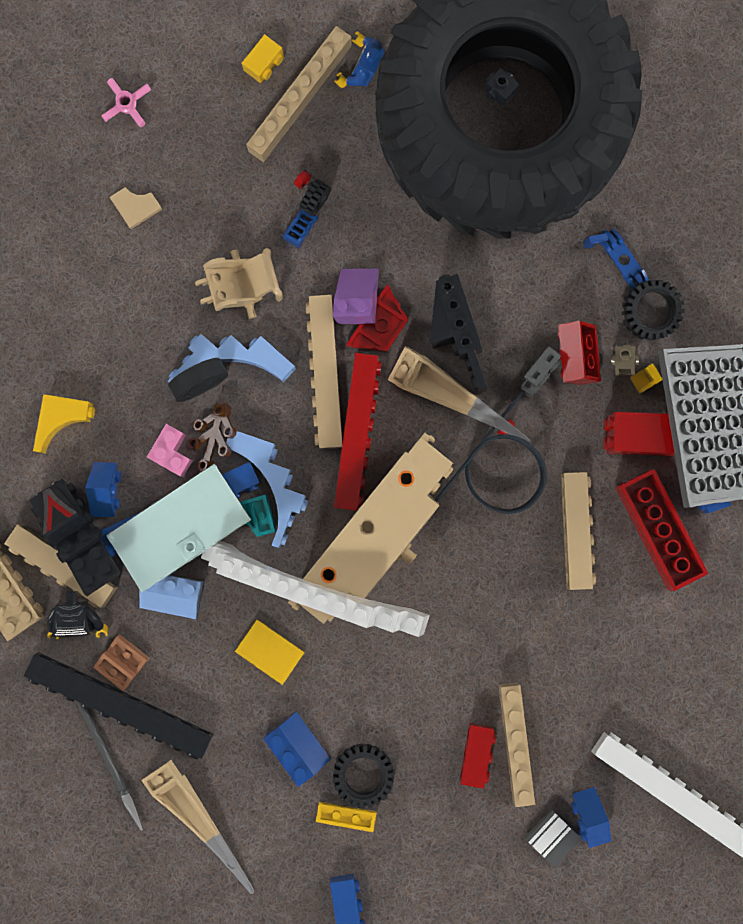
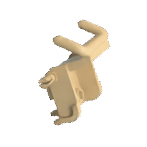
(240, 281)

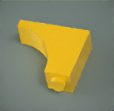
(57, 414)

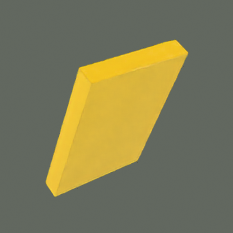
(269, 651)

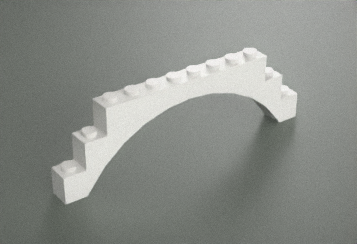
(357, 610)

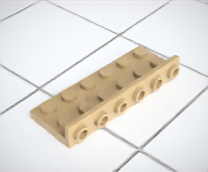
(17, 606)

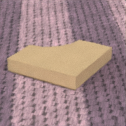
(135, 207)

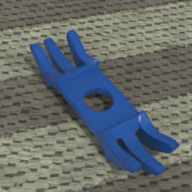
(619, 249)

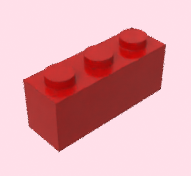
(477, 755)

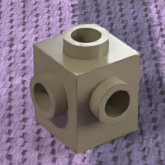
(625, 360)

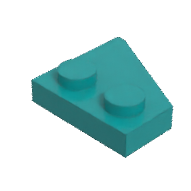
(260, 515)

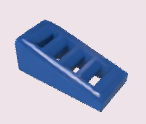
(306, 230)

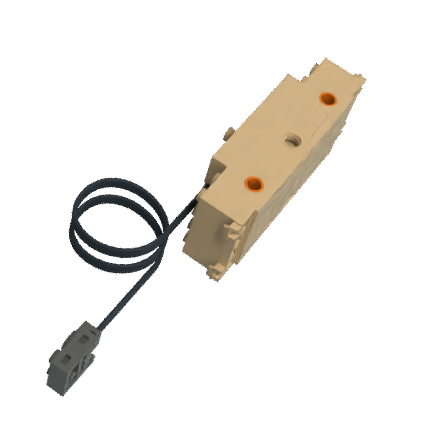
(399, 510)

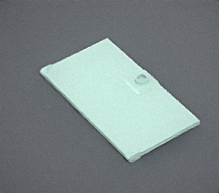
(178, 528)

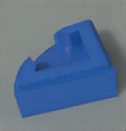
(601, 238)

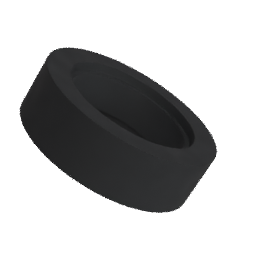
(198, 379)

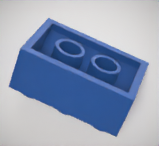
(297, 749)

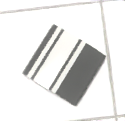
(553, 838)

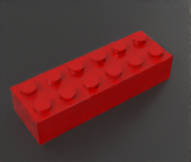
(661, 530)

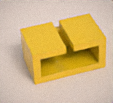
(262, 59)

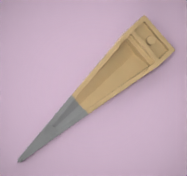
(424, 378)
(179, 797)

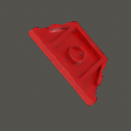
(387, 327)

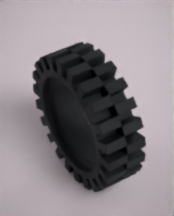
(674, 306)
(348, 793)

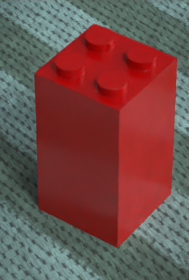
(638, 434)

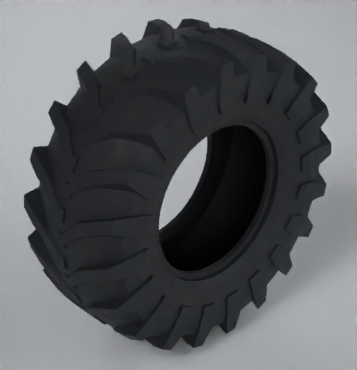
(494, 189)

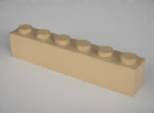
(577, 531)
(41, 553)
(516, 744)

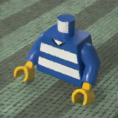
(366, 63)

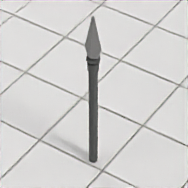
(119, 783)

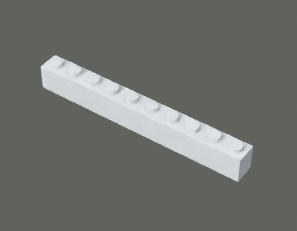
(670, 791)

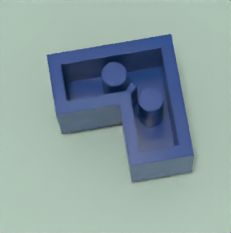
(102, 489)
(593, 820)

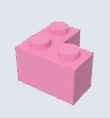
(165, 451)

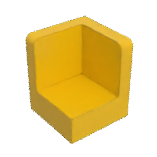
(646, 378)

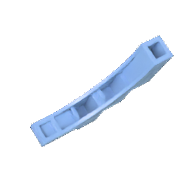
(230, 350)
(287, 501)

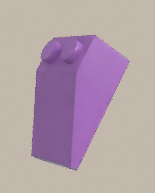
(356, 296)

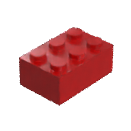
(579, 353)

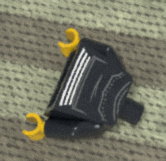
(74, 619)

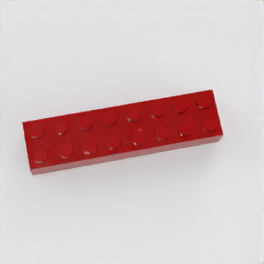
(356, 432)

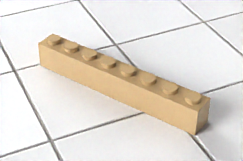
(299, 94)
(325, 372)

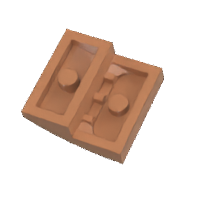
(121, 662)

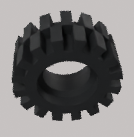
(315, 197)

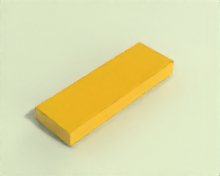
(346, 816)

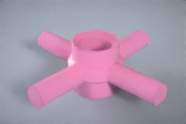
(121, 97)

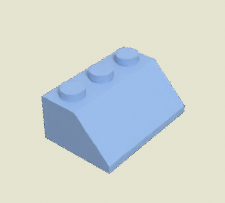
(173, 596)

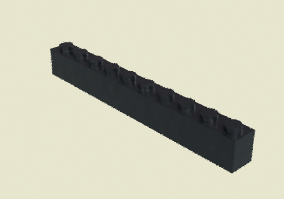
(118, 705)

